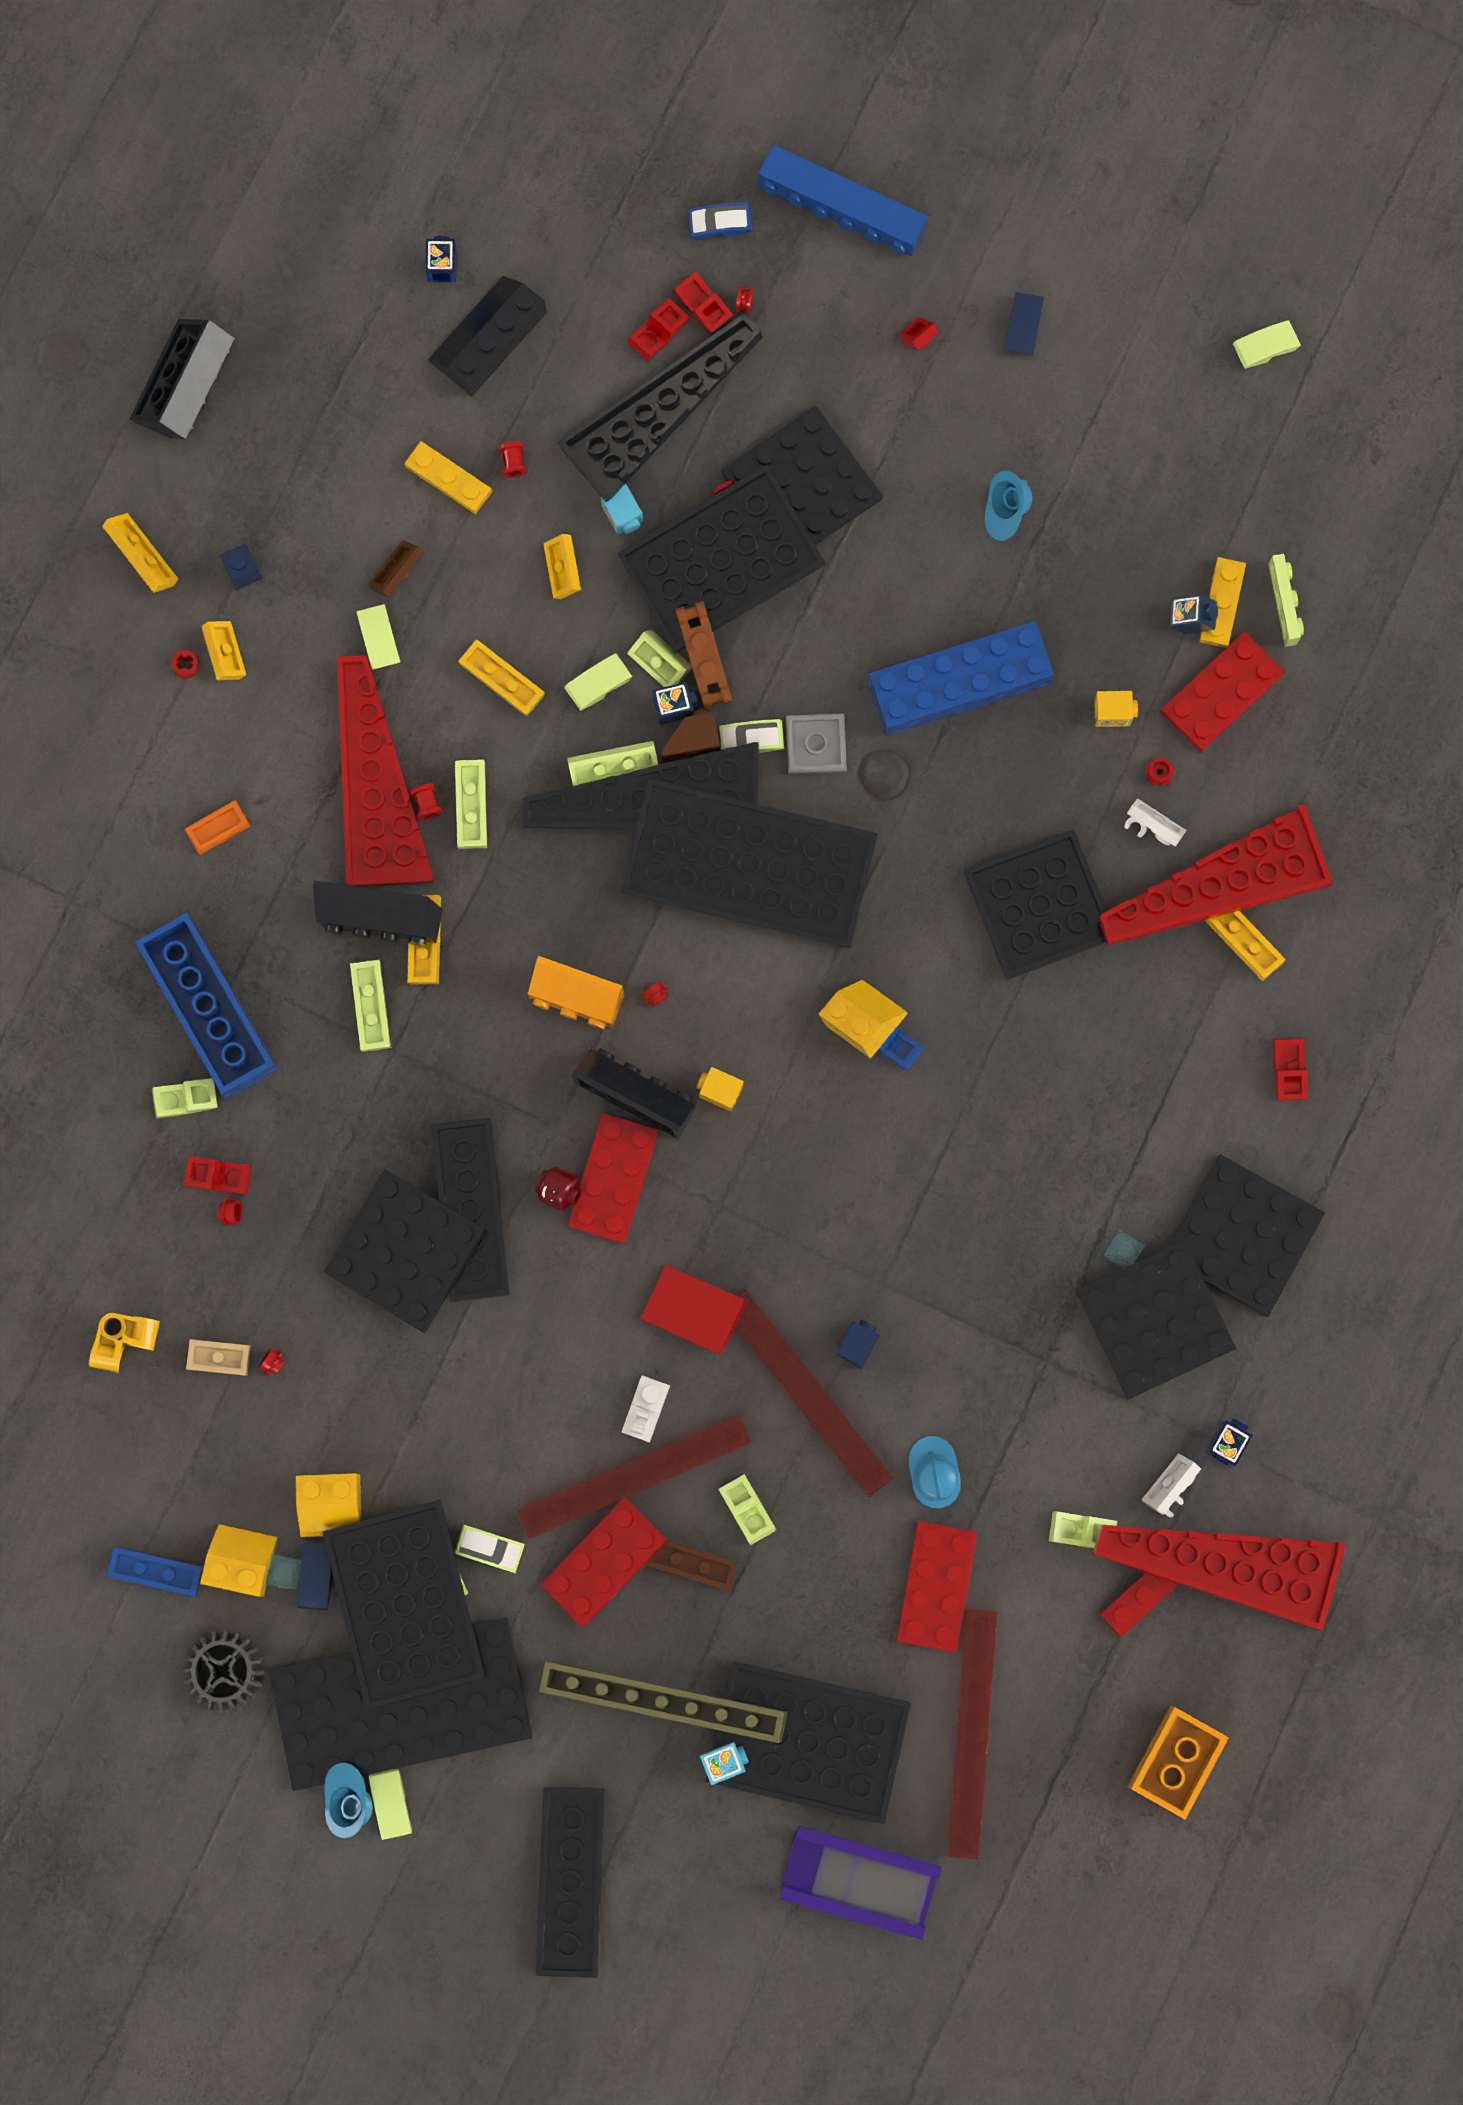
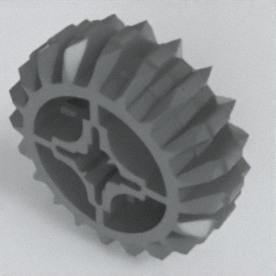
(234, 1680)

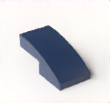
(1024, 323)
(314, 1578)

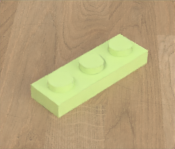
(1286, 600)
(612, 762)
(471, 804)
(370, 1005)

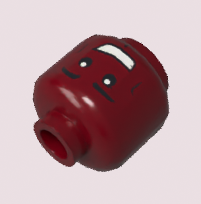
(558, 1188)

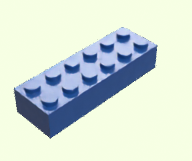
(960, 678)
(206, 1006)

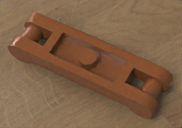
(703, 655)

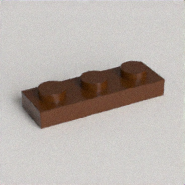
(694, 1565)

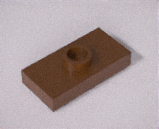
(395, 568)

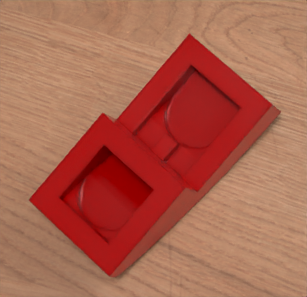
(702, 303)
(658, 330)
(1290, 1069)
(217, 1175)

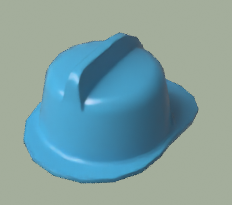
(1006, 504)
(934, 1472)
(346, 1800)

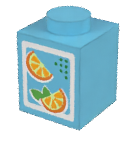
(623, 511)
(724, 1762)

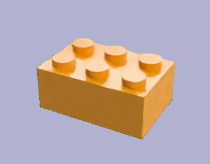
(1177, 1762)

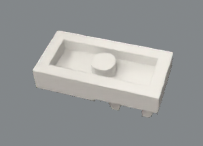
(1165, 829)
(645, 1409)
(1170, 1484)

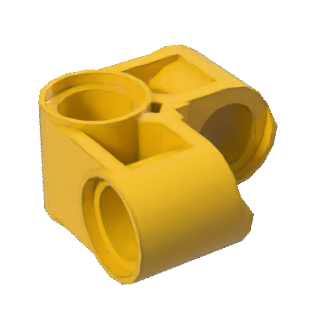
(134, 1332)

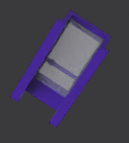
(859, 1882)

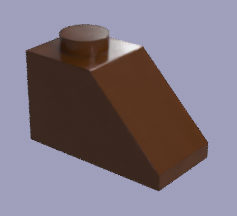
(693, 737)

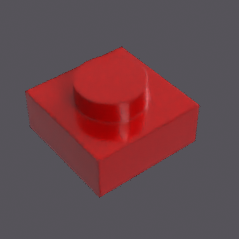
(918, 333)

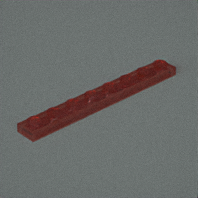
(811, 1398)
(634, 1477)
(972, 1734)

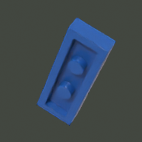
(155, 1571)

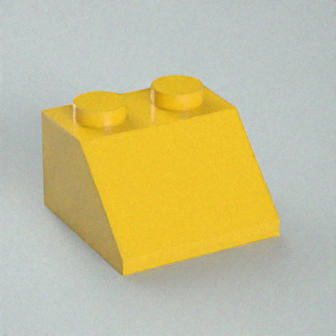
(862, 1016)
(327, 1502)
(239, 1560)

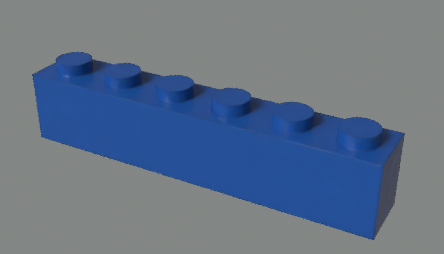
(842, 201)

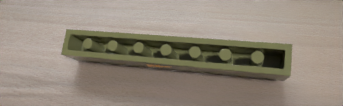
(663, 1701)

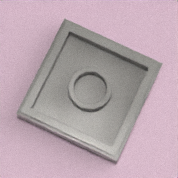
(816, 744)

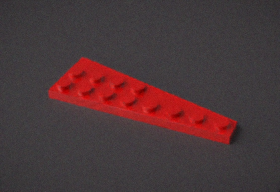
(379, 818)
(1254, 871)
(1263, 1573)

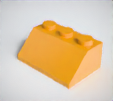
(575, 993)

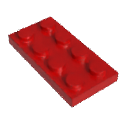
(1222, 691)
(613, 1178)
(604, 1562)
(937, 1586)

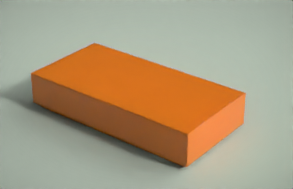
(217, 827)

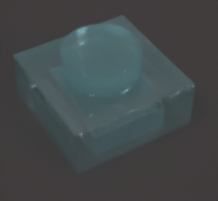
(1124, 1249)
(284, 1572)

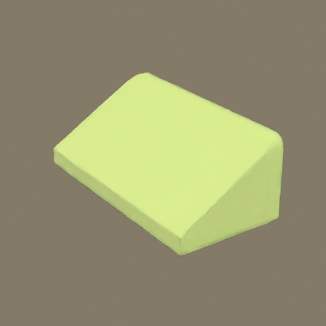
(659, 659)

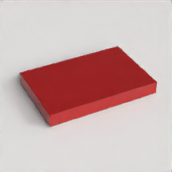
(693, 1310)

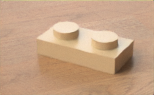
(218, 1357)

